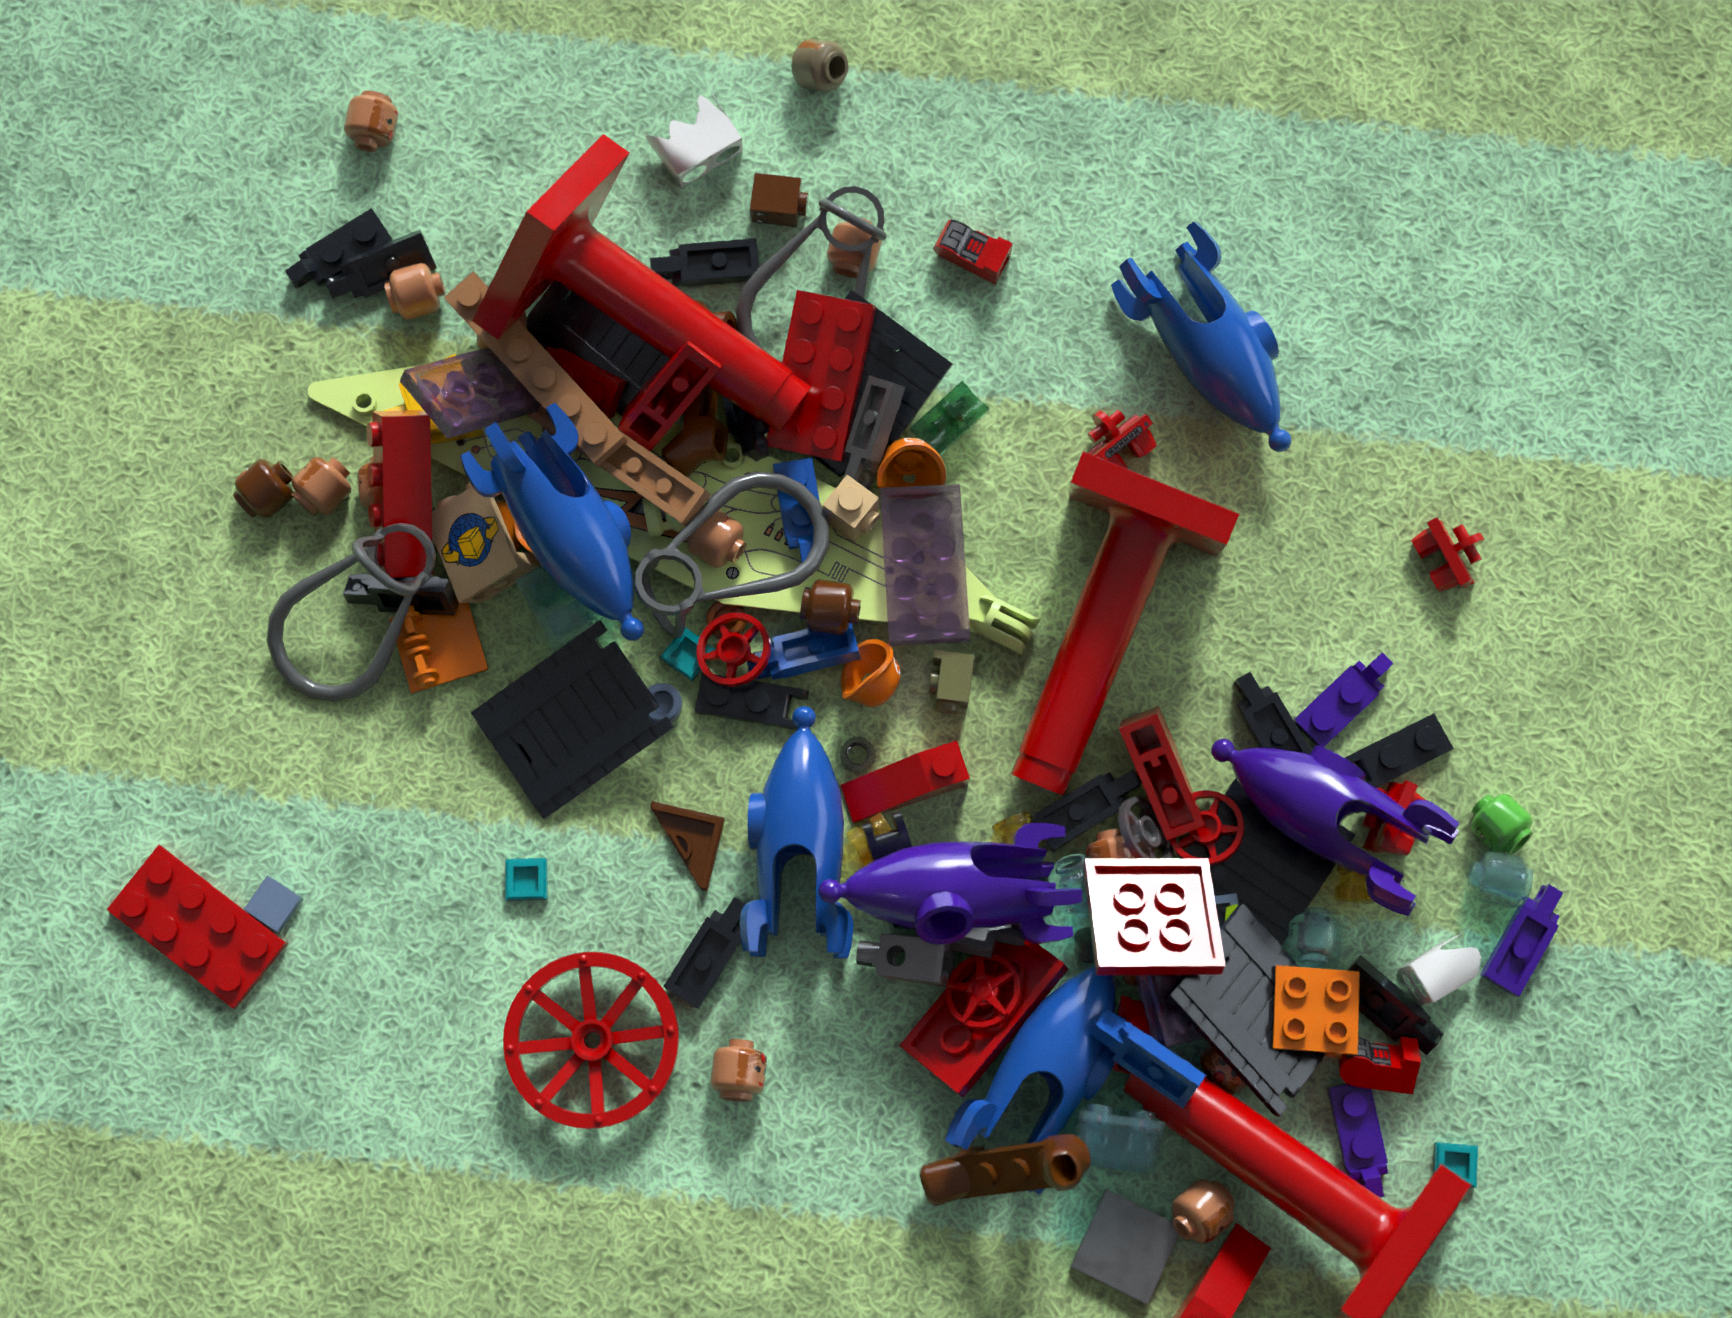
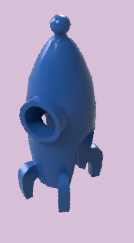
(1221, 358)
(563, 517)
(792, 818)
(1059, 1049)

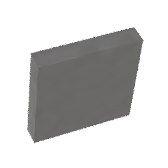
(1126, 1246)

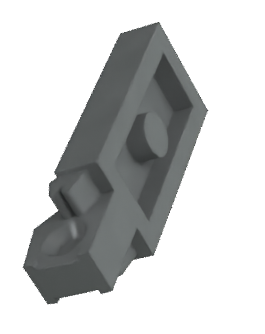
(872, 429)

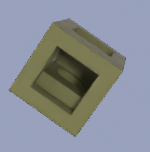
(952, 681)

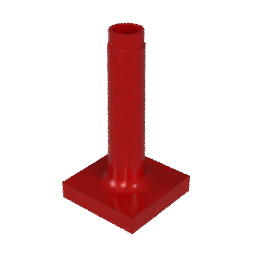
(563, 246)
(1140, 531)
(1357, 1223)

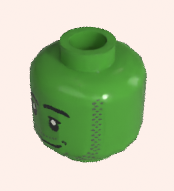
(1501, 824)

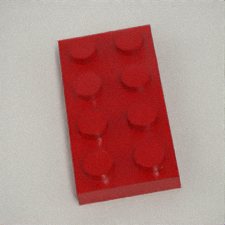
(828, 352)
(197, 926)
(963, 1054)

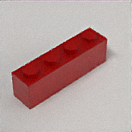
(400, 487)

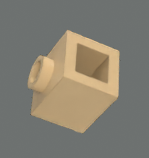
(851, 509)

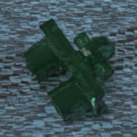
(950, 418)

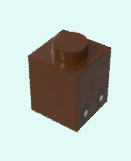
(777, 200)

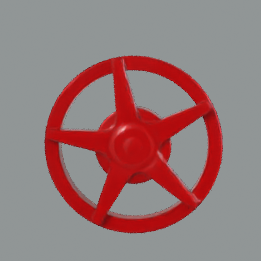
(734, 649)
(1213, 830)
(983, 992)

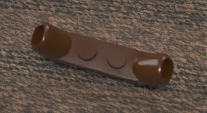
(702, 433)
(980, 1172)

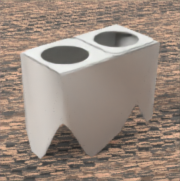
(694, 143)
(1442, 971)

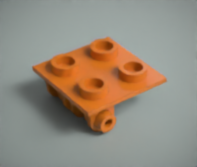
(439, 648)
(1316, 1010)

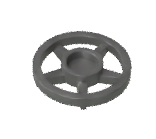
(1144, 831)

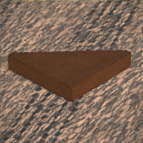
(694, 837)

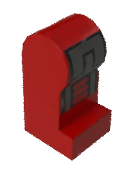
(973, 250)
(1383, 1066)

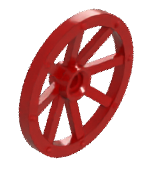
(581, 1030)

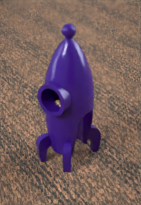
(1314, 795)
(963, 888)

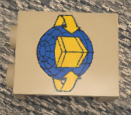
(477, 547)

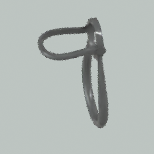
(770, 267)
(368, 559)
(761, 586)

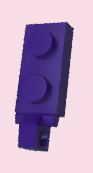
(1342, 700)
(1523, 942)
(1359, 1135)

